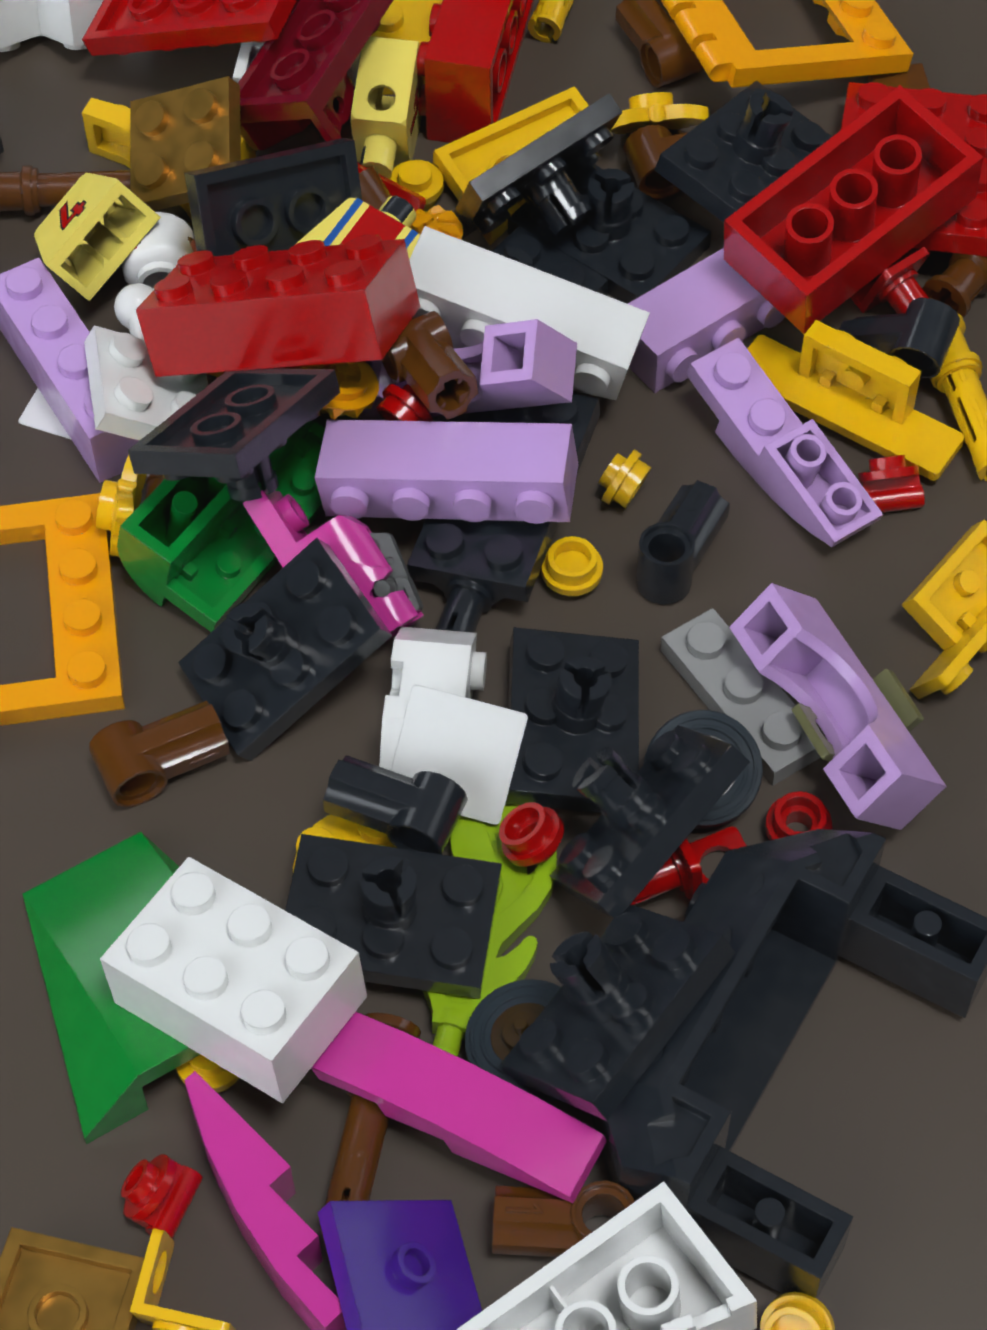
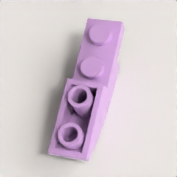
(777, 450)

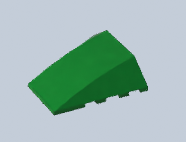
(73, 925)

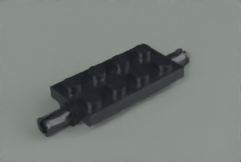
(494, 558)

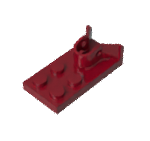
(305, 70)

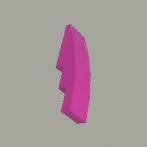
(462, 1105)
(256, 1191)

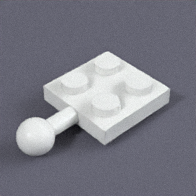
(121, 377)

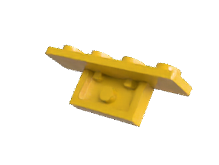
(858, 396)
(953, 612)

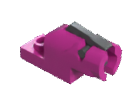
(367, 556)

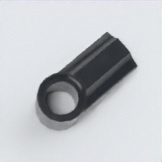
(917, 337)
(678, 542)
(411, 811)

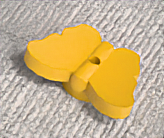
(658, 109)
(118, 502)

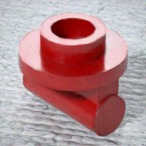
(893, 484)
(159, 1193)

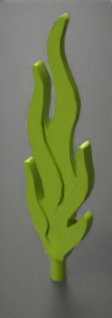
(517, 907)

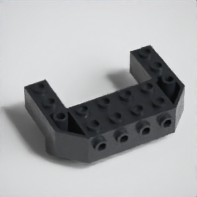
(789, 919)

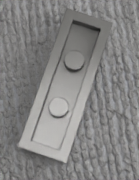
(729, 683)

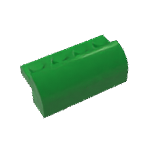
(202, 545)

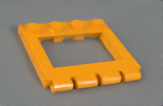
(730, 56)
(81, 612)

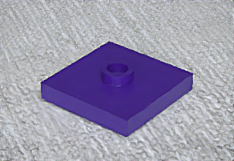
(399, 1264)

